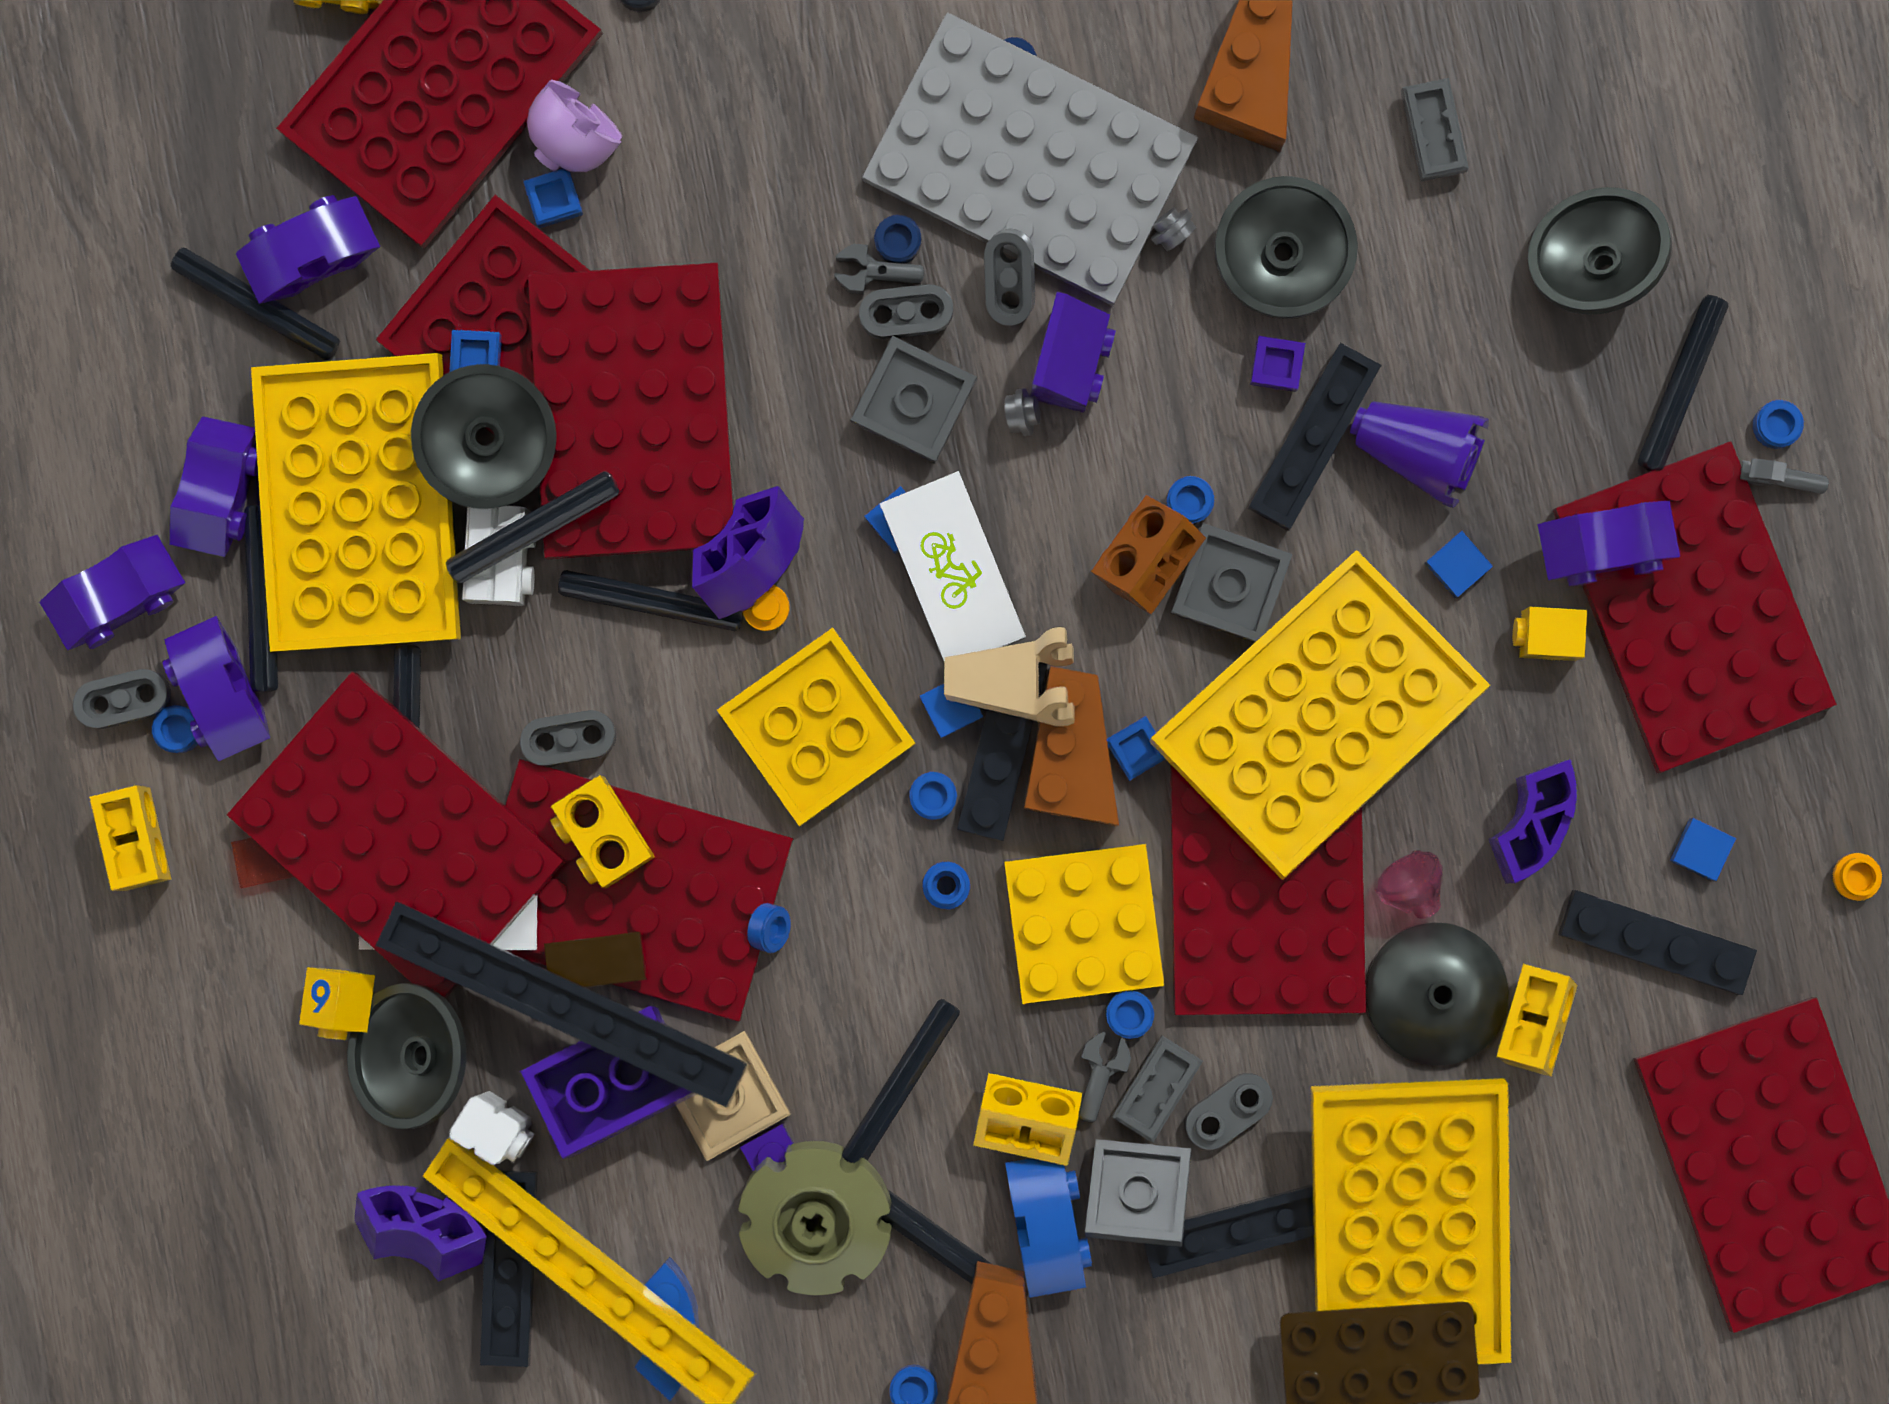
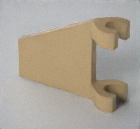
(1008, 679)

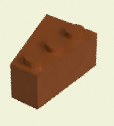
(1251, 75)
(1072, 762)
(995, 1342)

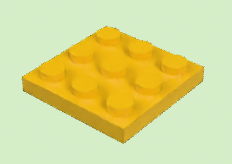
(816, 727)
(1084, 923)

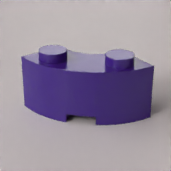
(307, 248)
(214, 487)
(1609, 541)
(748, 552)
(112, 593)
(215, 689)
(1539, 822)
(419, 1228)

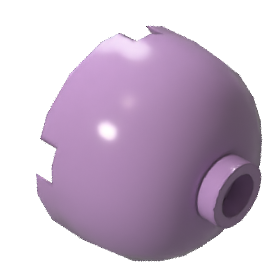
(569, 131)

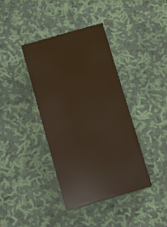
(598, 959)

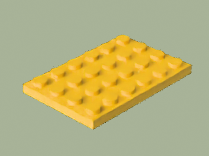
(345, 512)
(1319, 714)
(1414, 1200)

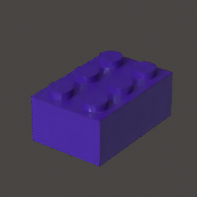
(595, 1095)

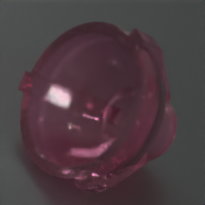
(1413, 884)

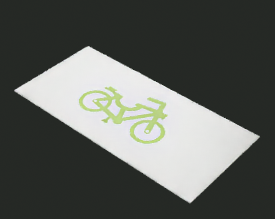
(952, 567)

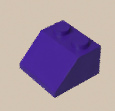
(1071, 354)

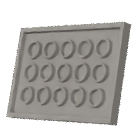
(1028, 147)

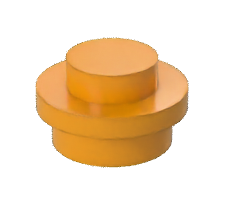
(769, 610)
(1857, 876)

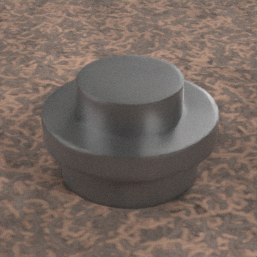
(1173, 228)
(1022, 412)

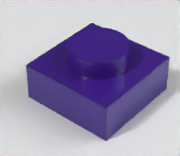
(1277, 363)
(770, 1144)

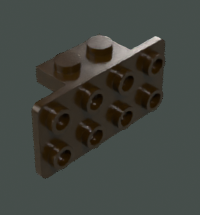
(1380, 1355)

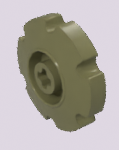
(820, 1253)

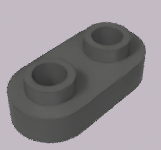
(1009, 275)
(906, 307)
(123, 698)
(568, 737)
(1228, 1110)

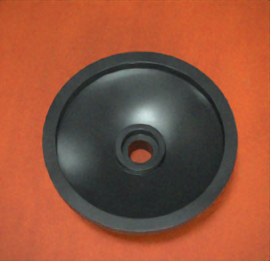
(1293, 216)
(1597, 231)
(447, 429)
(1403, 987)
(390, 1059)

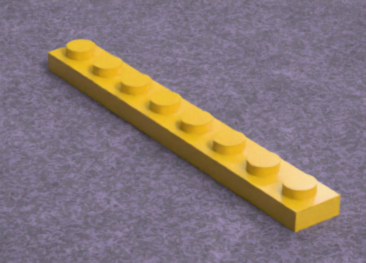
(588, 1275)

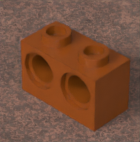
(1148, 554)

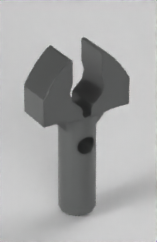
(874, 270)
(1772, 472)
(1100, 1074)

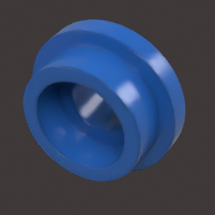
(930, 885)

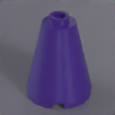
(1422, 445)

